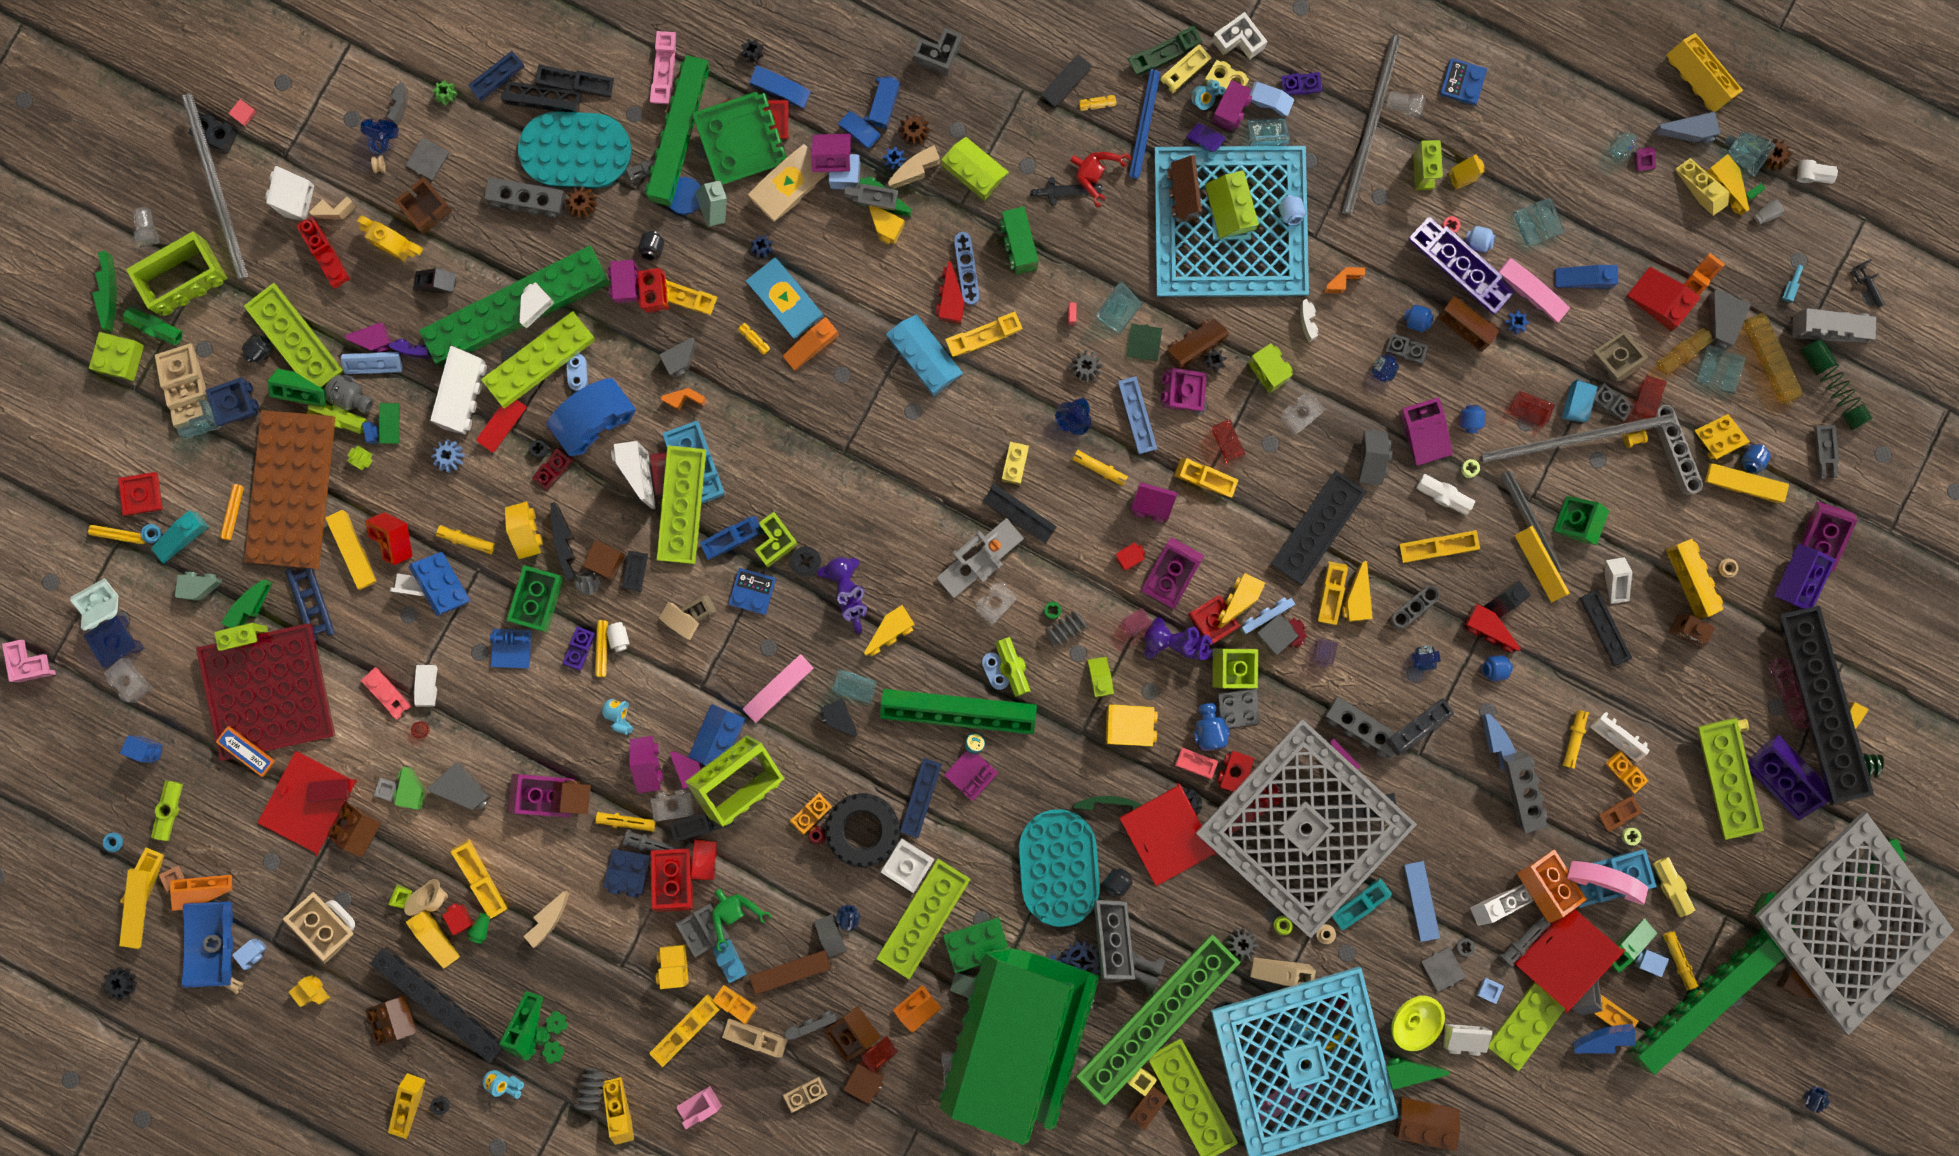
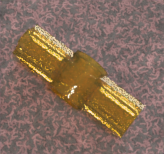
(1684, 351)

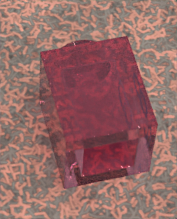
(1136, 622)

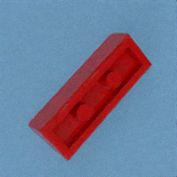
(500, 425)

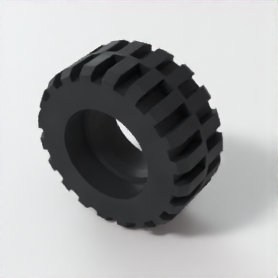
(836, 836)

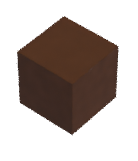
(604, 560)
(570, 797)
(864, 1083)

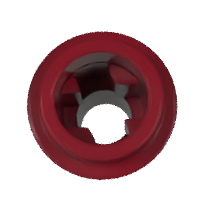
(821, 831)

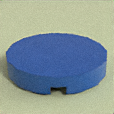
(685, 198)

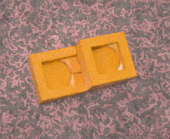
(735, 1004)

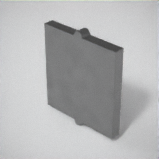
(427, 159)
(1443, 969)

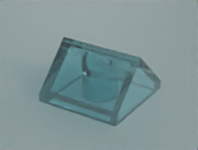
(1268, 132)
(1119, 308)

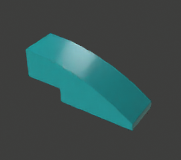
(1361, 904)

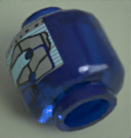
(1385, 368)
(1425, 658)

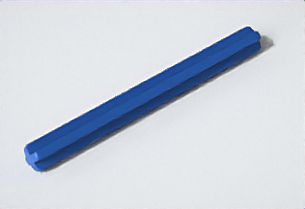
(1144, 124)

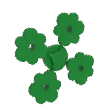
(542, 1037)

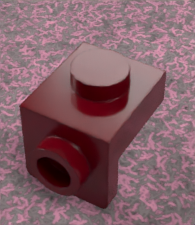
(1299, 629)

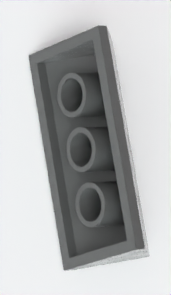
(1114, 941)

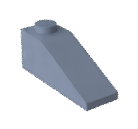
(1692, 129)

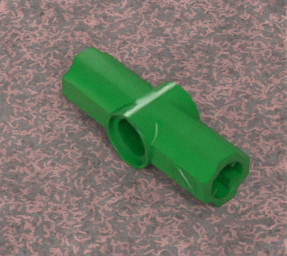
(153, 326)

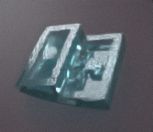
(1539, 222)
(1721, 369)

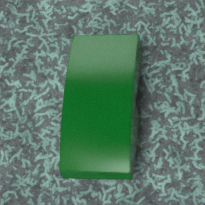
(389, 423)

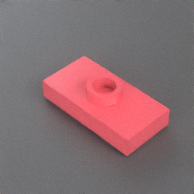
(1196, 763)

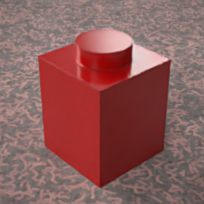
(1130, 556)
(457, 918)

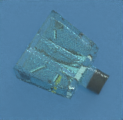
(1749, 151)

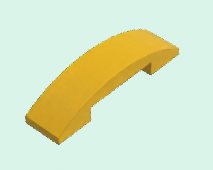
(689, 298)
(984, 335)

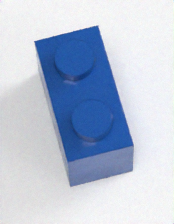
(141, 749)

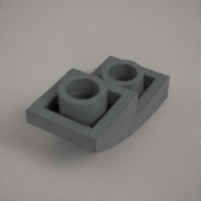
(400, 97)
(1406, 349)
(1612, 402)

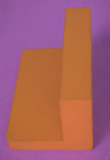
(917, 1008)

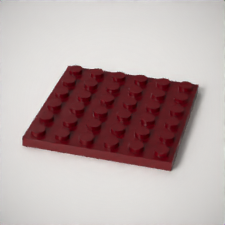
(268, 690)

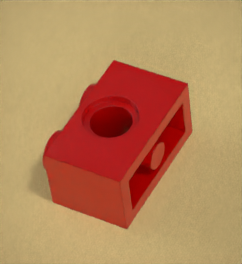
(1242, 762)

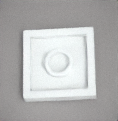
(907, 865)

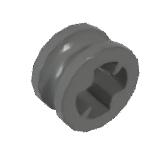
(1471, 946)
(210, 949)

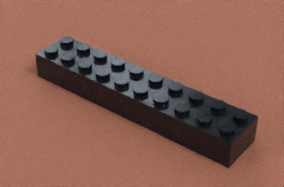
(1825, 705)

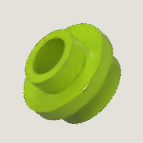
(1289, 925)

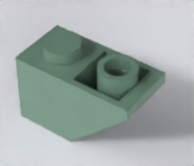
(195, 587)

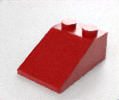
(1663, 298)
(671, 880)

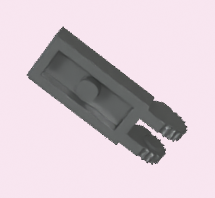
(1826, 450)
(809, 1025)

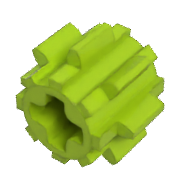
(359, 457)

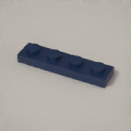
(921, 797)

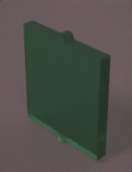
(1144, 342)

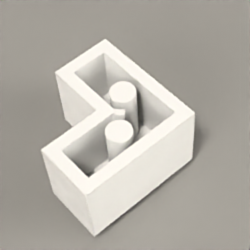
(1242, 33)

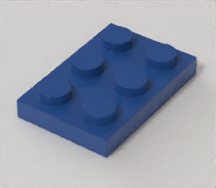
(439, 583)

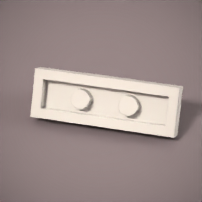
(1620, 738)

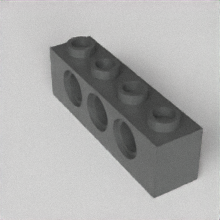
(497, 188)
(1334, 715)
(1513, 766)

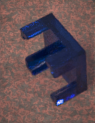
(112, 641)

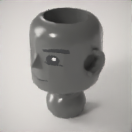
(347, 394)

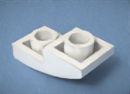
(1307, 313)
(425, 688)

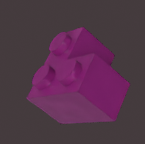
(1230, 109)
(623, 279)
(645, 764)

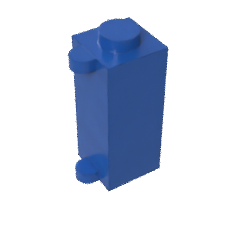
(883, 102)

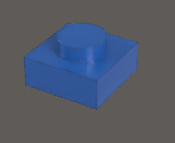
(371, 433)

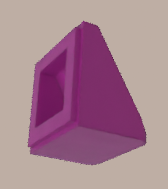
(1645, 159)

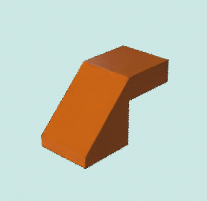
(1703, 274)
(1338, 284)
(678, 398)

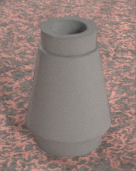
(1770, 211)

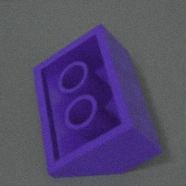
(1804, 577)

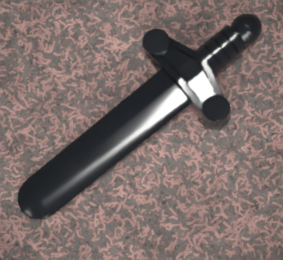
(1054, 191)

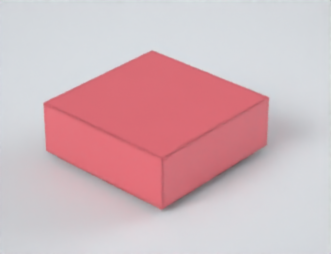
(242, 112)
(1072, 314)

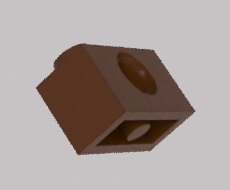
(1147, 1107)

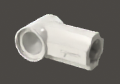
(1809, 172)

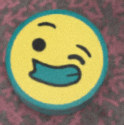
(974, 743)

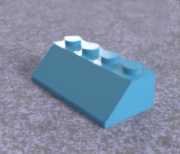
(924, 354)

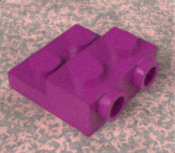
(1183, 389)

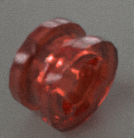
(416, 734)

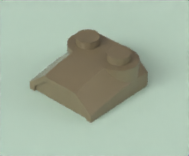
(1621, 356)

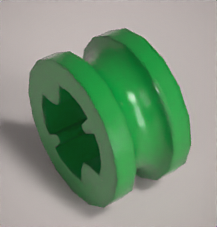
(1052, 616)

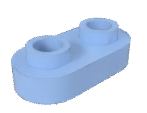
(577, 371)
(994, 671)

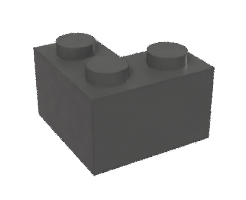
(939, 56)
(1375, 457)

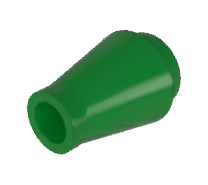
(478, 930)

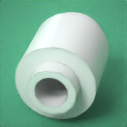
(617, 637)

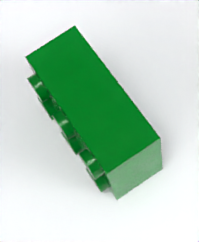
(1018, 240)
(535, 598)
(971, 942)

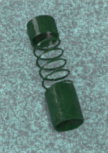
(1820, 360)

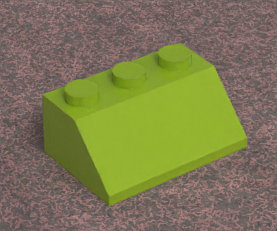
(974, 168)
(1231, 205)

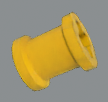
(1634, 438)

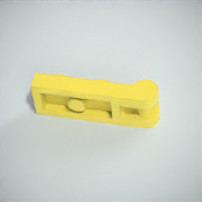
(1186, 68)

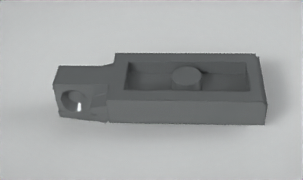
(872, 196)

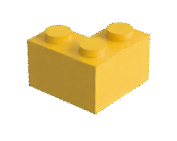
(522, 530)
(673, 967)

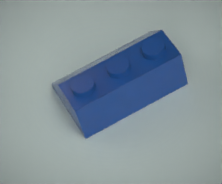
(716, 734)

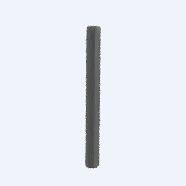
(1527, 513)

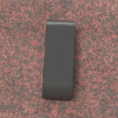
(1422, 603)

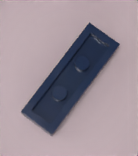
(496, 75)

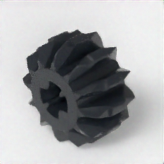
(113, 985)

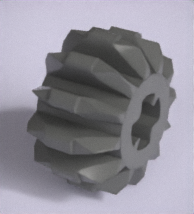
(1078, 366)
(1247, 938)

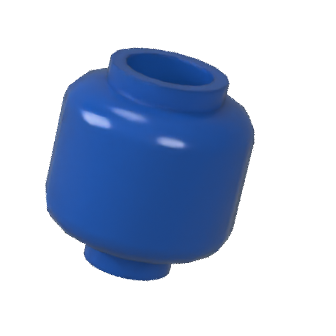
(1419, 318)
(1472, 418)
(1755, 458)
(1497, 668)

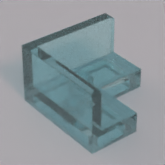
(199, 424)
(854, 686)

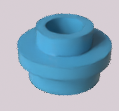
(157, 533)
(107, 842)

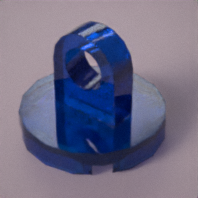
(380, 131)
(1074, 416)

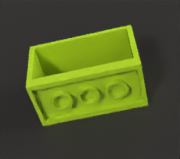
(165, 260)
(726, 765)

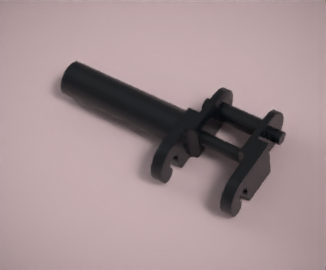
(1869, 283)

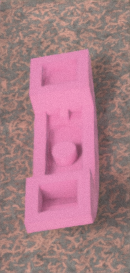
(664, 68)
(1608, 878)

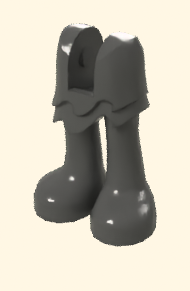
(1152, 966)

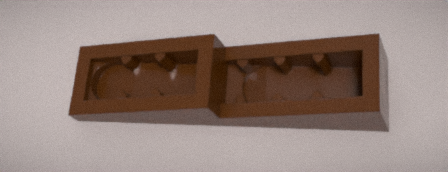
(790, 972)

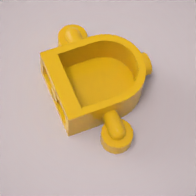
(388, 239)

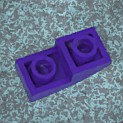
(1302, 84)
(1205, 137)
(406, 348)
(579, 649)

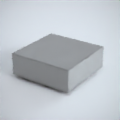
(385, 789)

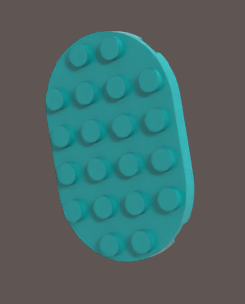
(574, 150)
(1059, 867)

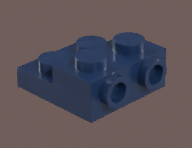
(232, 401)
(627, 872)

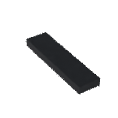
(1605, 628)
(1420, 727)

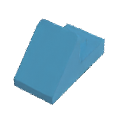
(729, 961)

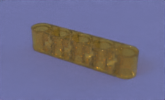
(1772, 358)

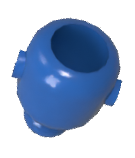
(1210, 731)

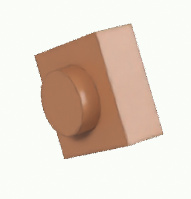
(172, 874)

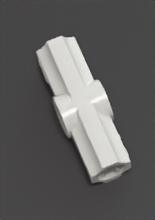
(1445, 494)

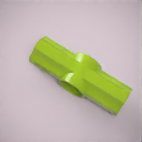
(343, 418)
(1012, 667)
(164, 823)

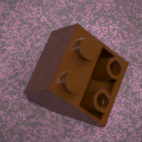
(353, 829)
(391, 1020)

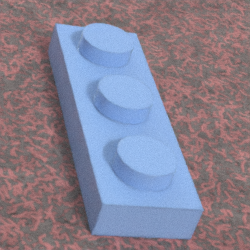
(371, 363)
(1266, 615)

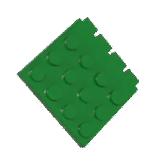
(739, 137)

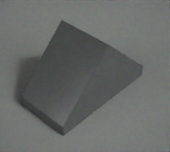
(830, 935)

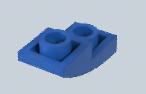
(859, 129)

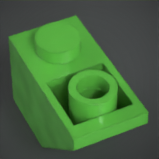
(410, 790)

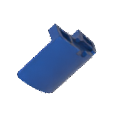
(588, 413)
(199, 965)

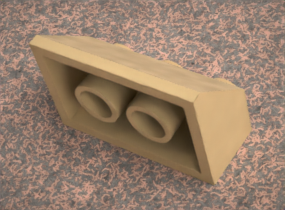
(318, 927)

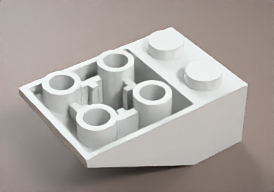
(289, 194)

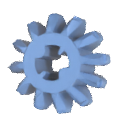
(444, 463)

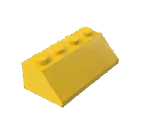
(1704, 72)
(1695, 579)

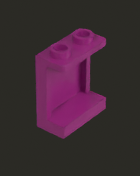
(831, 153)

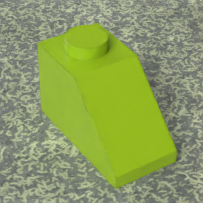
(1100, 677)

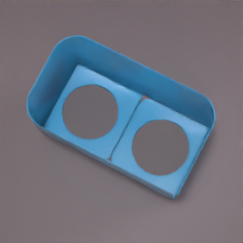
(1579, 401)

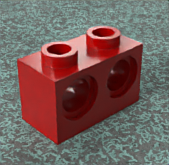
(657, 289)

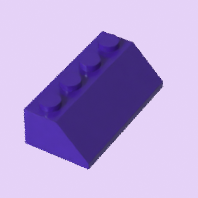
(1788, 777)

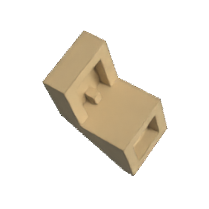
(325, 211)

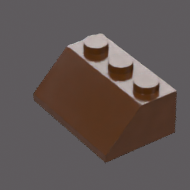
(1184, 189)
(1468, 323)
(1196, 343)
(1428, 1124)

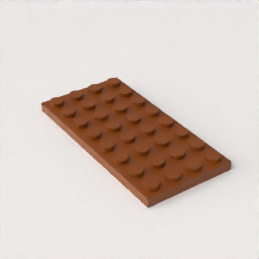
(290, 489)

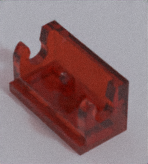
(1649, 397)
(1531, 408)
(1228, 441)

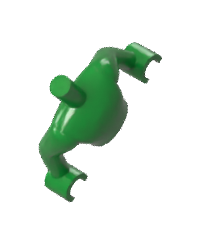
(731, 910)

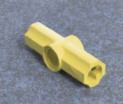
(1673, 887)

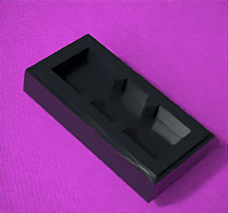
(635, 571)

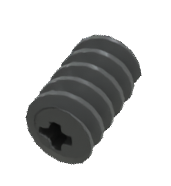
(1065, 629)
(591, 1089)

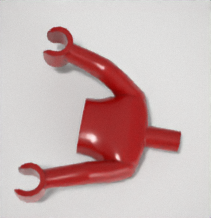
(1091, 170)

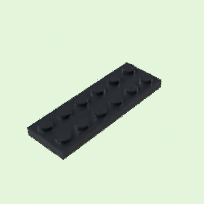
(1318, 527)

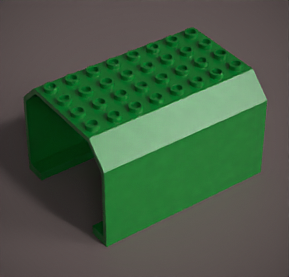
(1018, 1043)

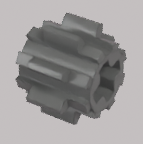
(587, 582)

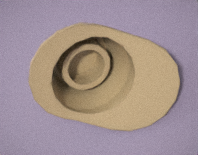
(426, 898)

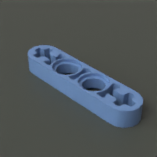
(966, 268)

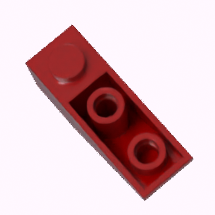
(952, 302)
(1488, 624)

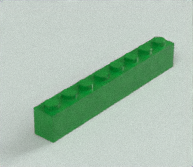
(678, 130)
(958, 711)

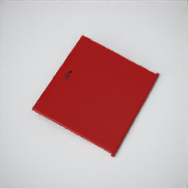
(289, 808)
(1168, 834)
(1569, 960)

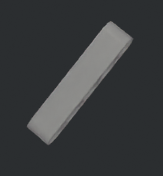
(1685, 455)

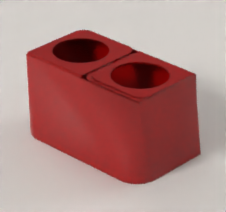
(704, 860)

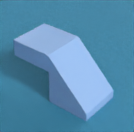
(1270, 97)

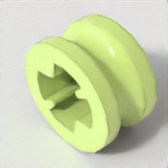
(1467, 473)
(1627, 832)

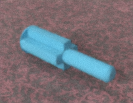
(1792, 286)

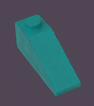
(179, 535)

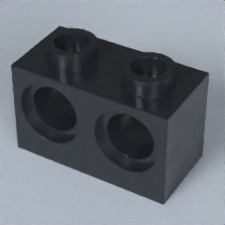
(213, 132)

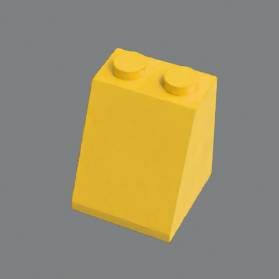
(1130, 725)

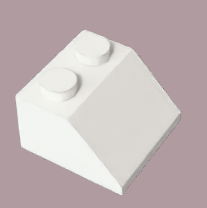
(1466, 1038)

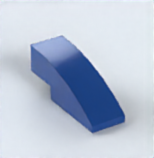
(779, 87)
(731, 537)
(1606, 1039)

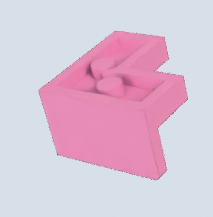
(22, 668)
(699, 1107)

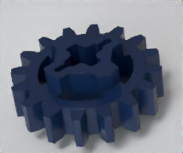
(1082, 953)

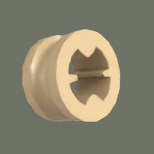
(378, 164)

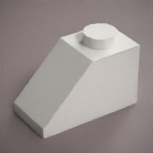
(533, 304)
(1618, 580)

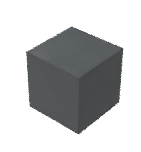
(1276, 635)

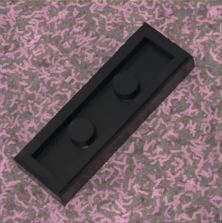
(1066, 81)

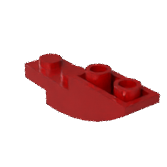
(323, 252)

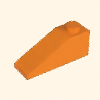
(811, 343)
(198, 890)

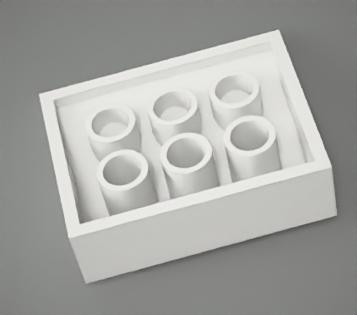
(458, 391)
(635, 465)

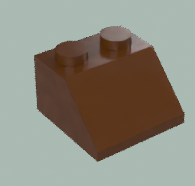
(852, 1034)

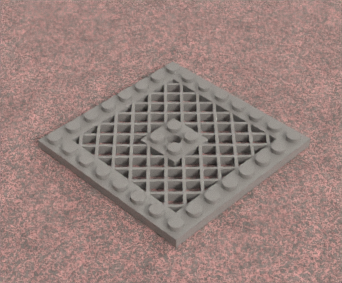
(1349, 880)
(1777, 917)

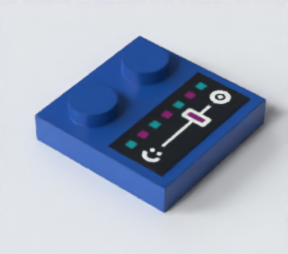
(1463, 81)
(752, 591)

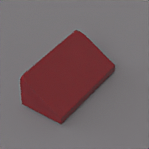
(328, 790)

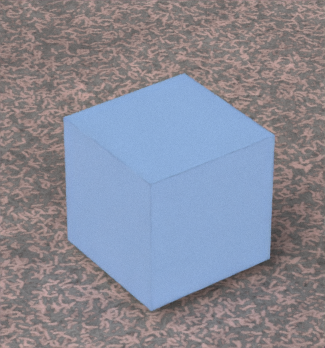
(850, 178)

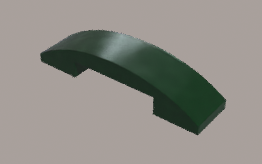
(1165, 52)
(1089, 802)

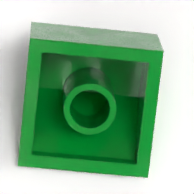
(1581, 520)

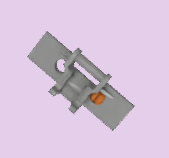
(985, 562)

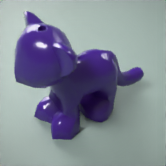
(848, 594)
(1186, 643)

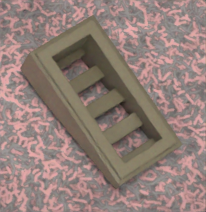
(710, 609)

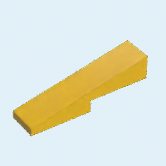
(1747, 483)
(1440, 546)
(351, 549)
(478, 878)

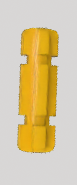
(1096, 103)
(753, 338)

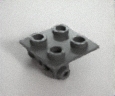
(1239, 707)

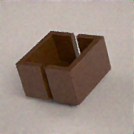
(424, 207)

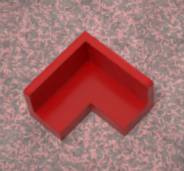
(392, 536)

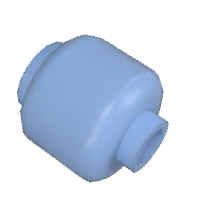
(1292, 210)
(1480, 239)

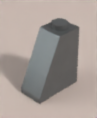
(1726, 318)
(460, 788)

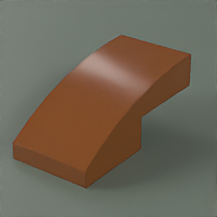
(1620, 813)

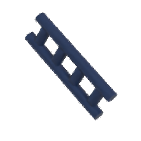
(314, 590)

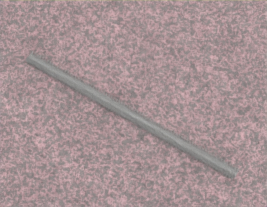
(1372, 124)
(216, 193)
(1578, 437)

